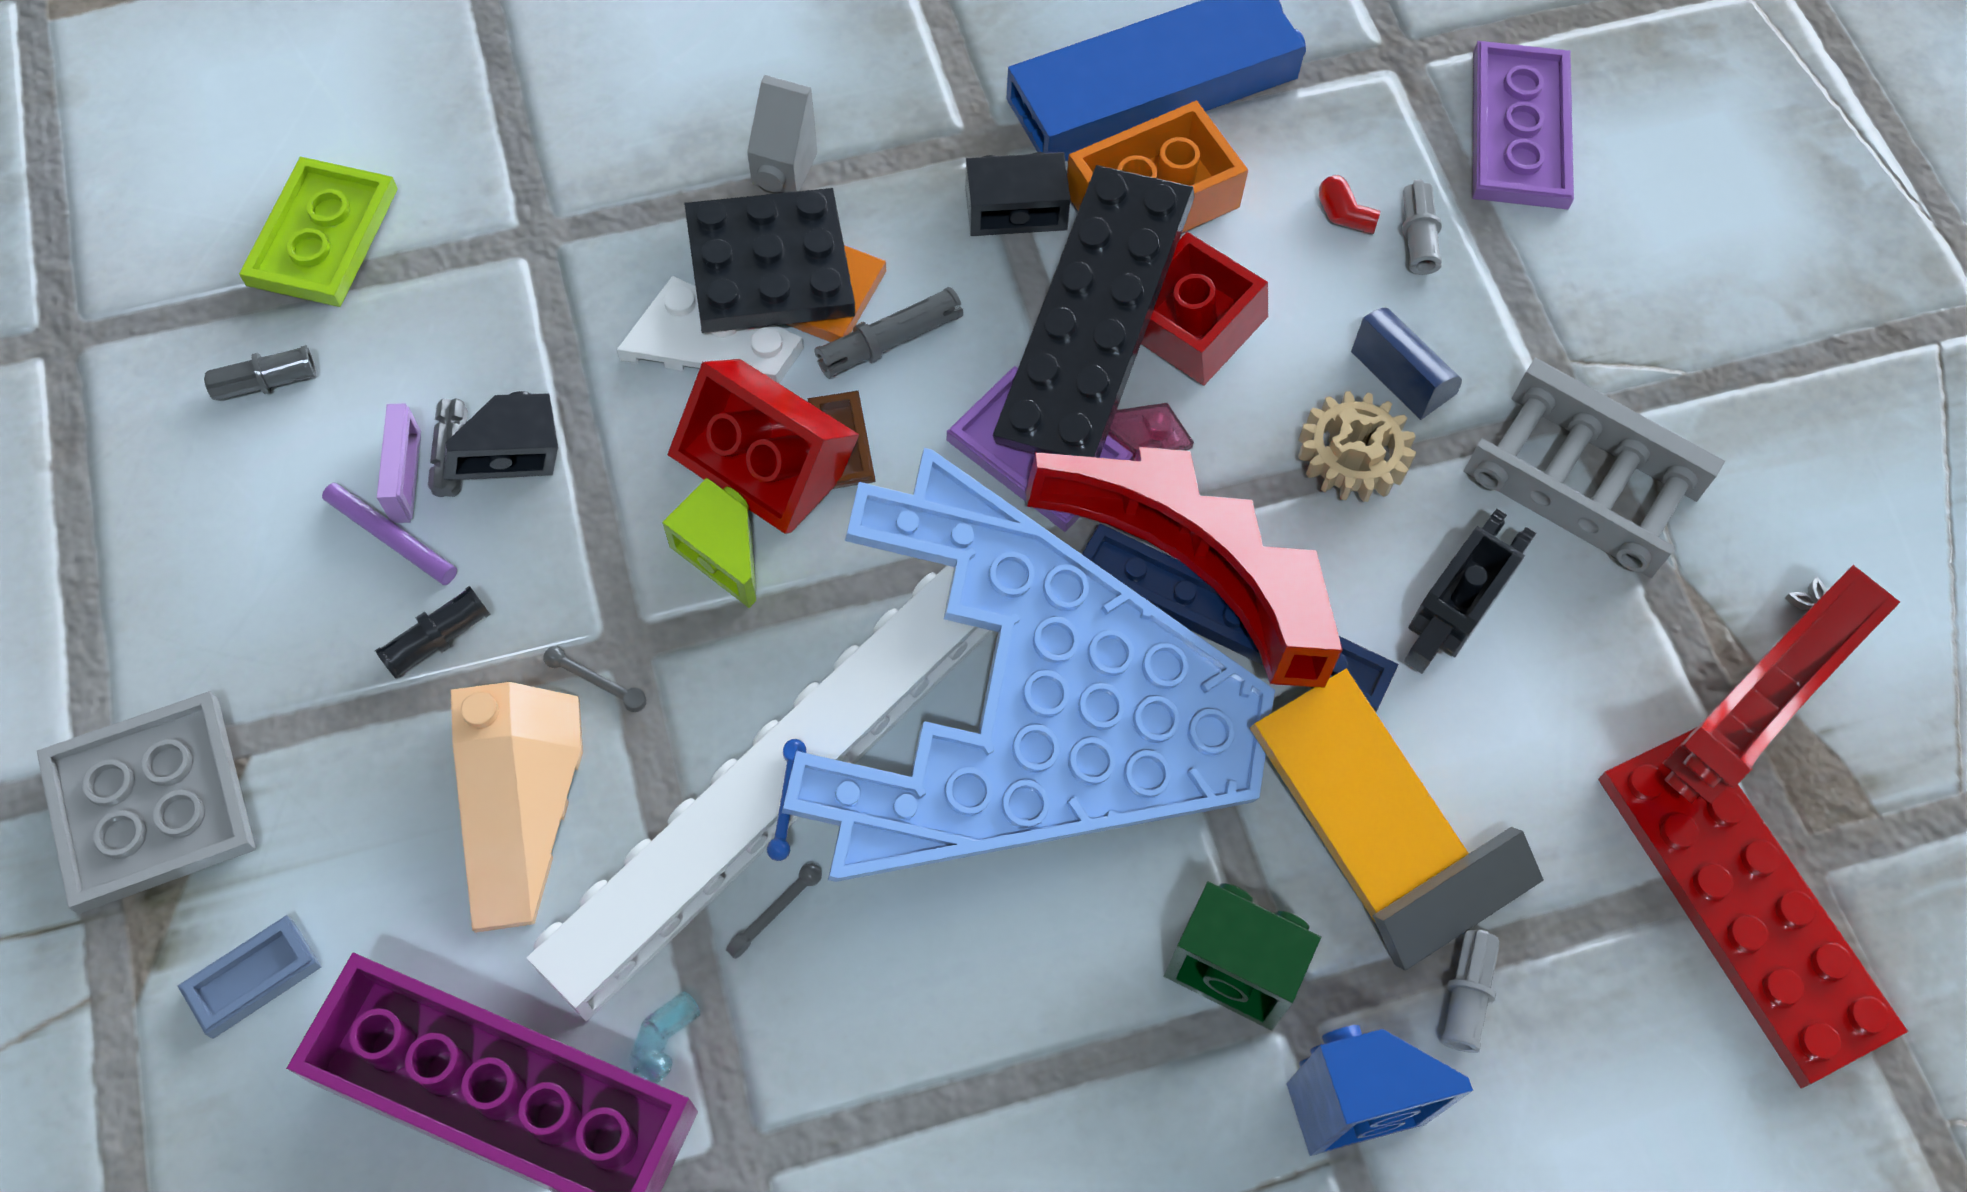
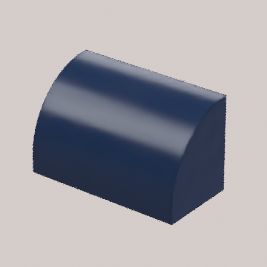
(1404, 363)

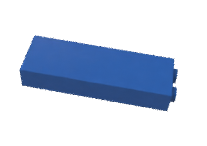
(1152, 67)

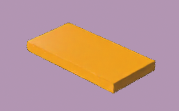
(1358, 792)

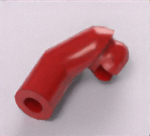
(1342, 207)

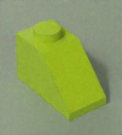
(716, 537)

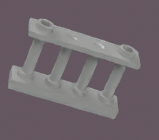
(1616, 430)

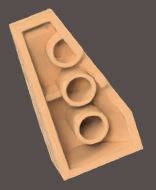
(513, 782)

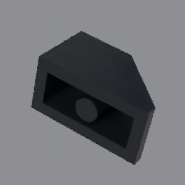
(504, 439)

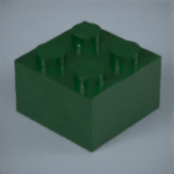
(1243, 954)

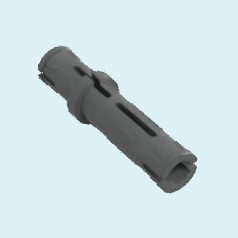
(871, 340)

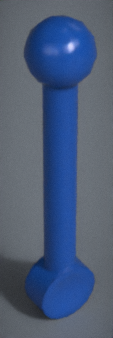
(779, 848)

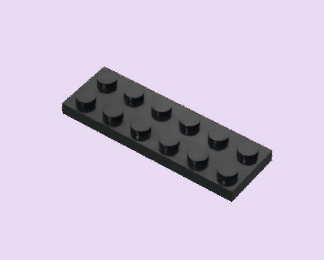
(1094, 315)

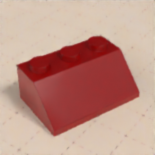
(761, 442)

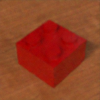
(1204, 309)

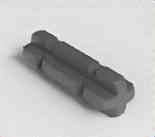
(451, 417)

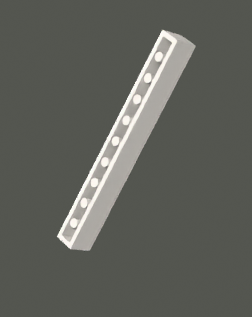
(734, 820)

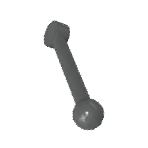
(633, 698)
(808, 876)

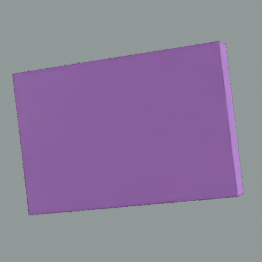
(1010, 466)

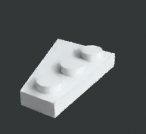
(673, 335)

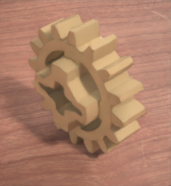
(1356, 446)

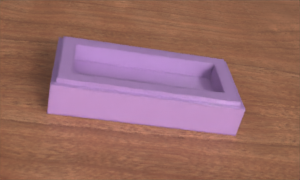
(399, 463)

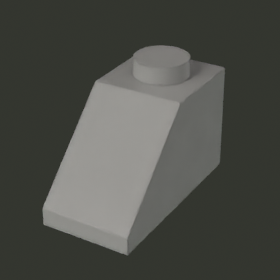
(782, 136)

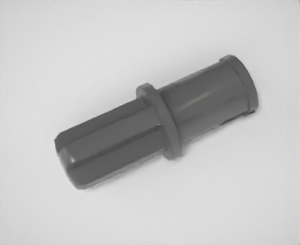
(260, 373)

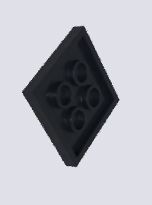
(768, 260)

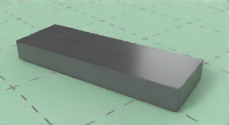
(1458, 898)

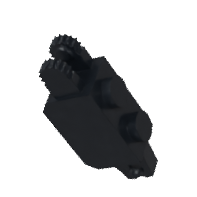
(1465, 591)

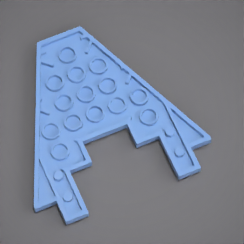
(1089, 708)

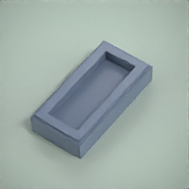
(249, 977)

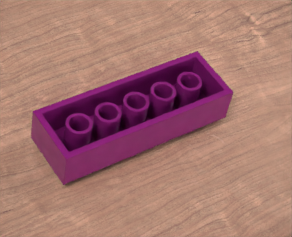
(490, 1085)

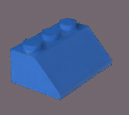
(1369, 1088)

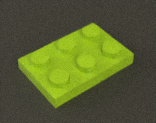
(319, 231)

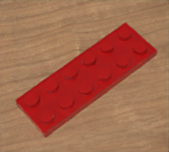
(1756, 918)

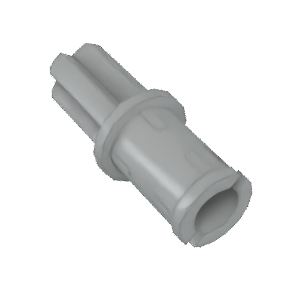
(1421, 228)
(1471, 991)

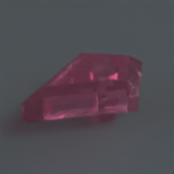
(1149, 427)

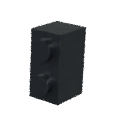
(1017, 194)

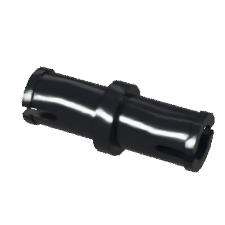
(432, 632)

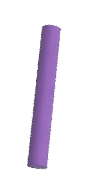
(389, 533)

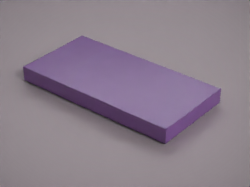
(1522, 125)

